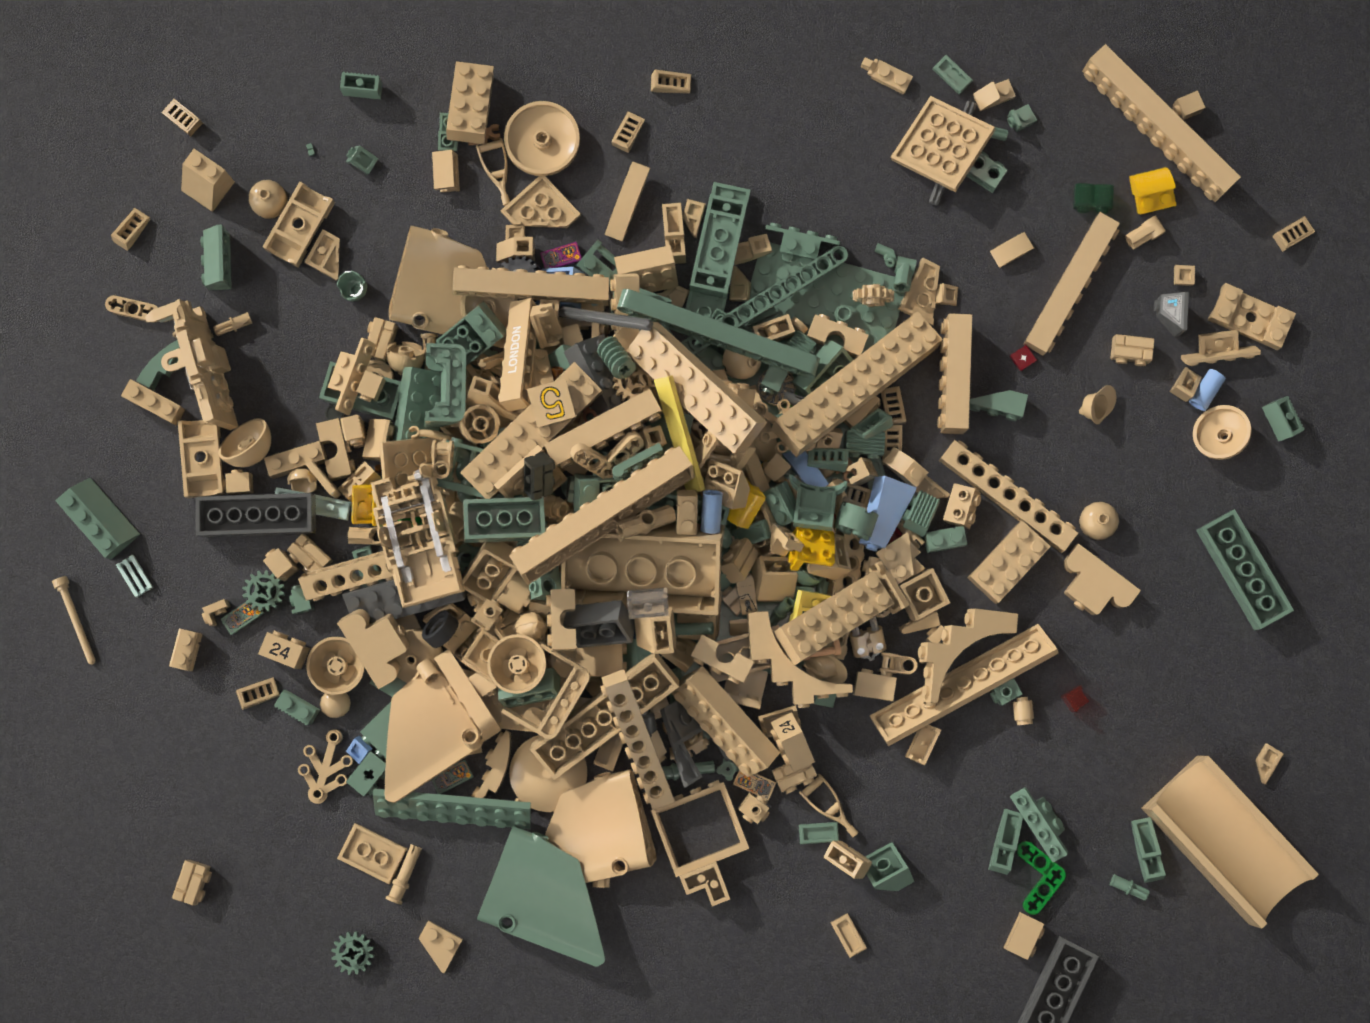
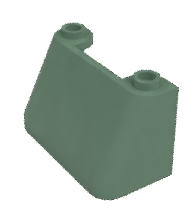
(451, 362)

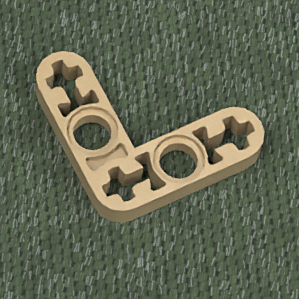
(604, 463)

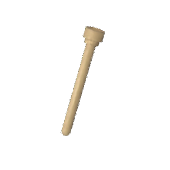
(61, 585)

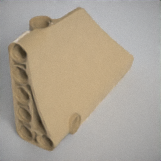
(426, 281)
(433, 725)

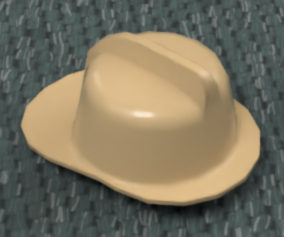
(1099, 404)
(826, 668)

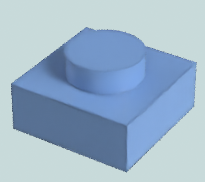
(358, 749)

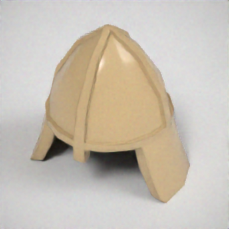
(531, 625)

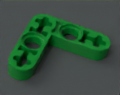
(1046, 871)

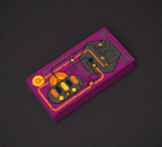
(561, 256)

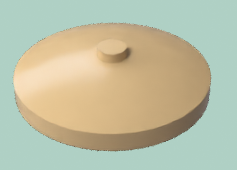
(542, 138)
(535, 784)

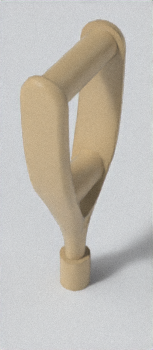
(497, 174)
(833, 809)

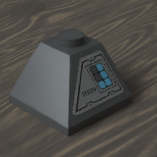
(1173, 312)

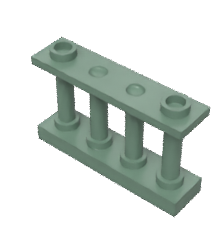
(465, 486)

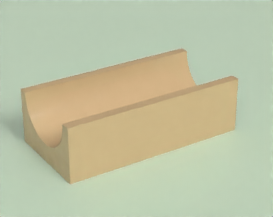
(660, 559)
(1228, 839)

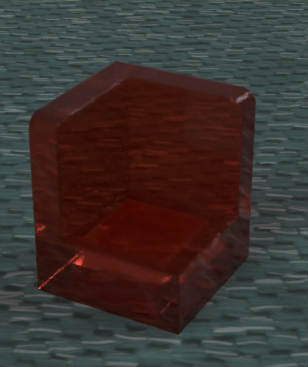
(1075, 698)

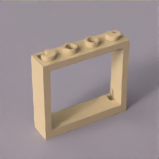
(711, 858)

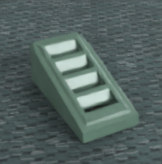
(880, 420)
(836, 453)

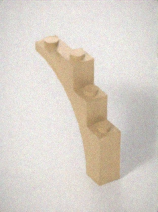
(955, 639)
(804, 686)

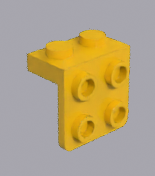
(817, 549)

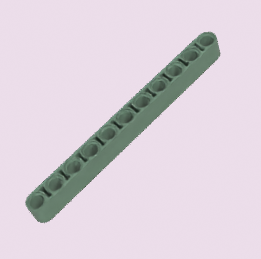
(783, 291)
(718, 333)

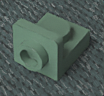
(1021, 118)
(361, 159)

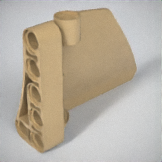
(603, 826)

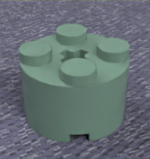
(855, 520)

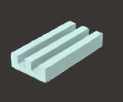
(125, 562)

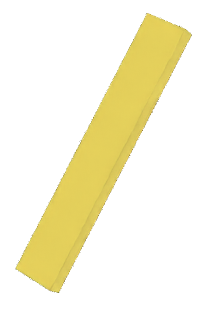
(677, 427)

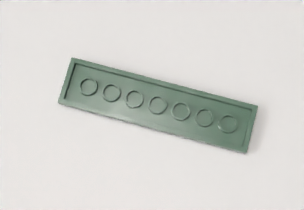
(455, 809)

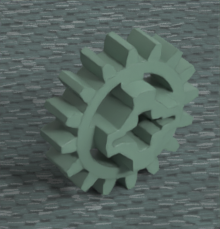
(269, 587)
(354, 960)

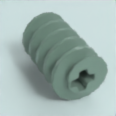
(616, 358)

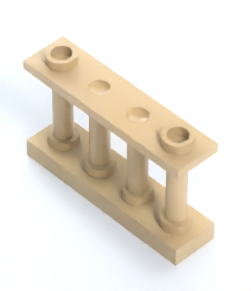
(706, 447)

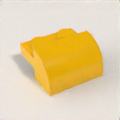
(1153, 190)
(363, 505)
(744, 516)

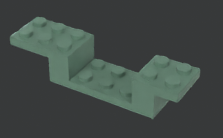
(717, 249)

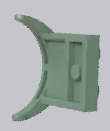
(815, 504)

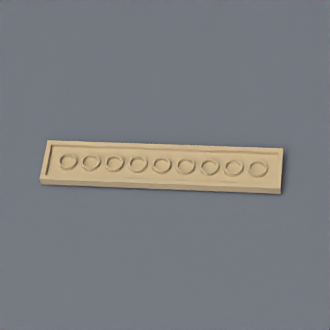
(965, 684)

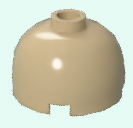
(267, 199)
(405, 355)
(740, 366)
(480, 424)
(1099, 520)

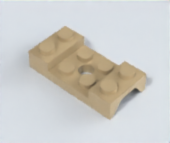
(292, 242)
(1270, 322)
(203, 477)

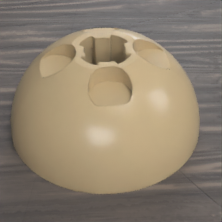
(246, 444)
(508, 657)
(325, 668)

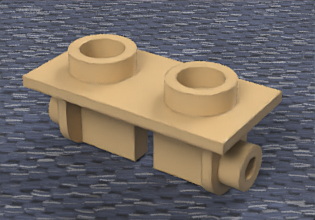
(695, 743)

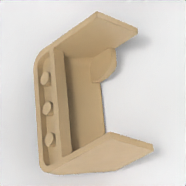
(550, 721)

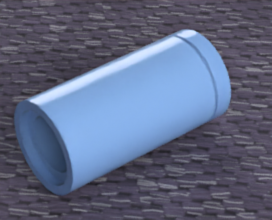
(1207, 390)
(711, 511)

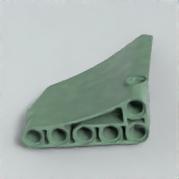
(543, 897)

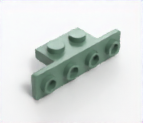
(800, 243)
(1042, 822)

